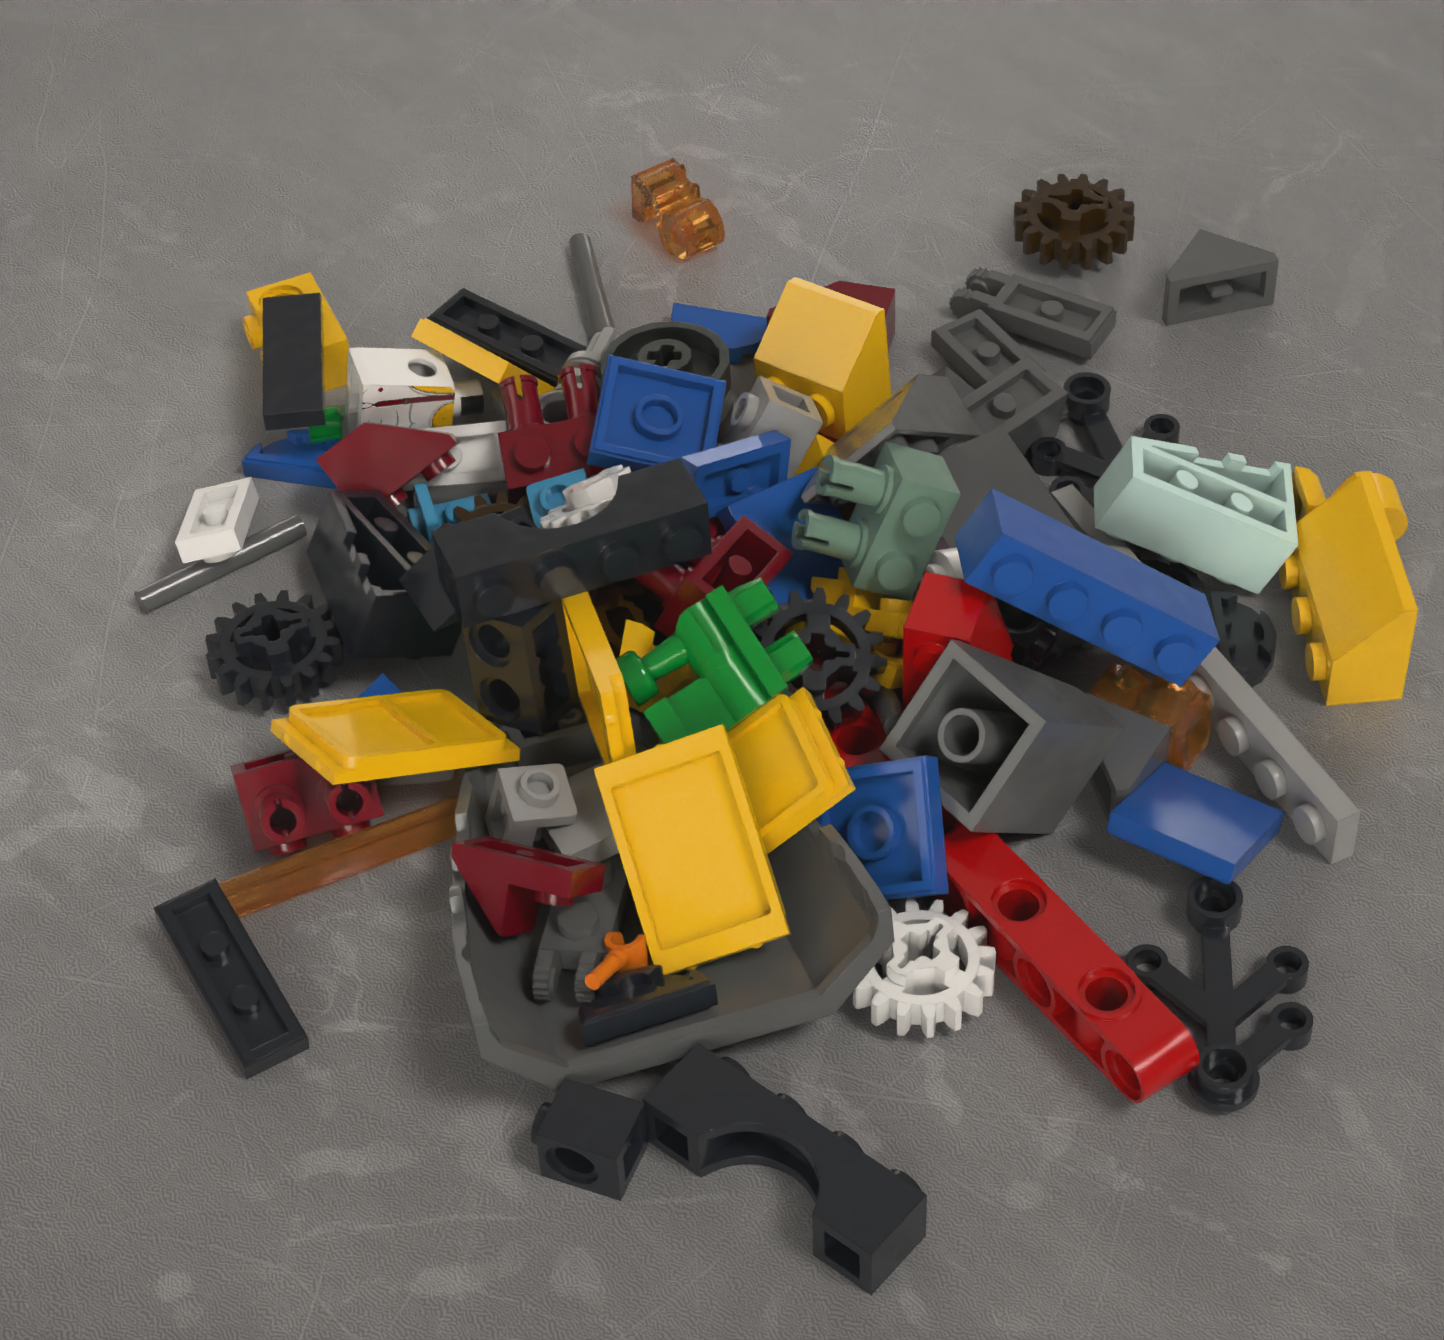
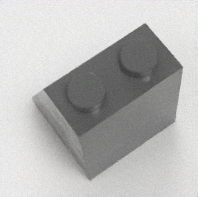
(1005, 740)

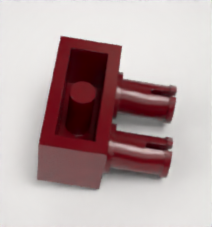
(541, 450)
(736, 559)
(291, 801)

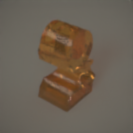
(682, 216)
(1181, 708)

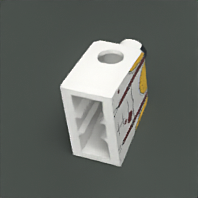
(406, 389)

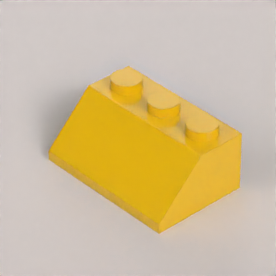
(1351, 598)

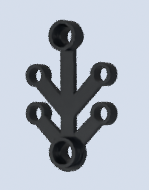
(1088, 407)
(1221, 1007)

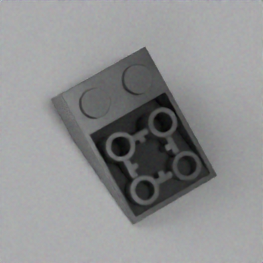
(919, 415)

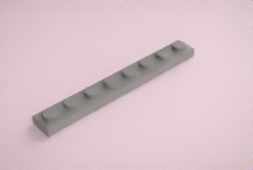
(1254, 733)

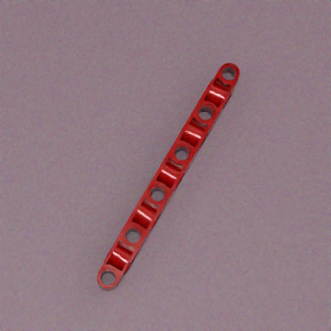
(1045, 943)

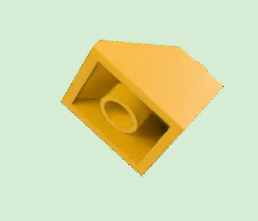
(829, 351)

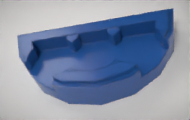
(738, 331)
(289, 460)

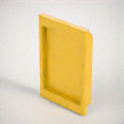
(598, 680)
(392, 736)
(789, 766)
(692, 851)

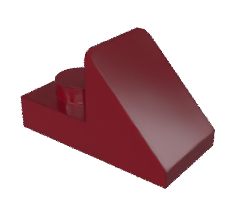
(515, 877)

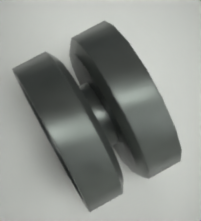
(681, 348)

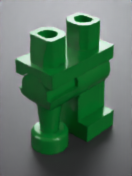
(726, 657)

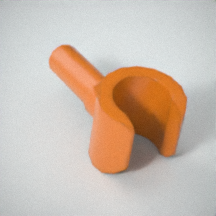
(619, 958)

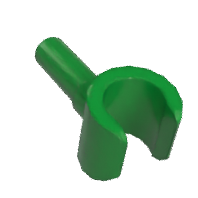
(332, 429)

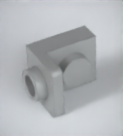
(528, 800)

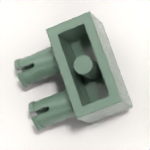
(895, 521)

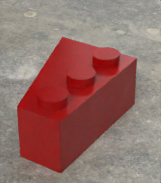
(946, 611)

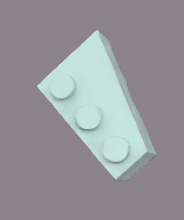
(1200, 510)

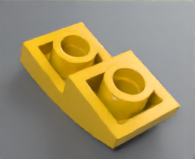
(887, 612)

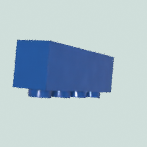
(1085, 588)

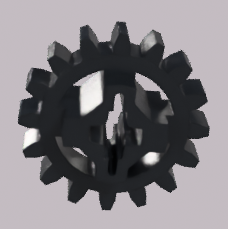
(274, 650)
(839, 658)

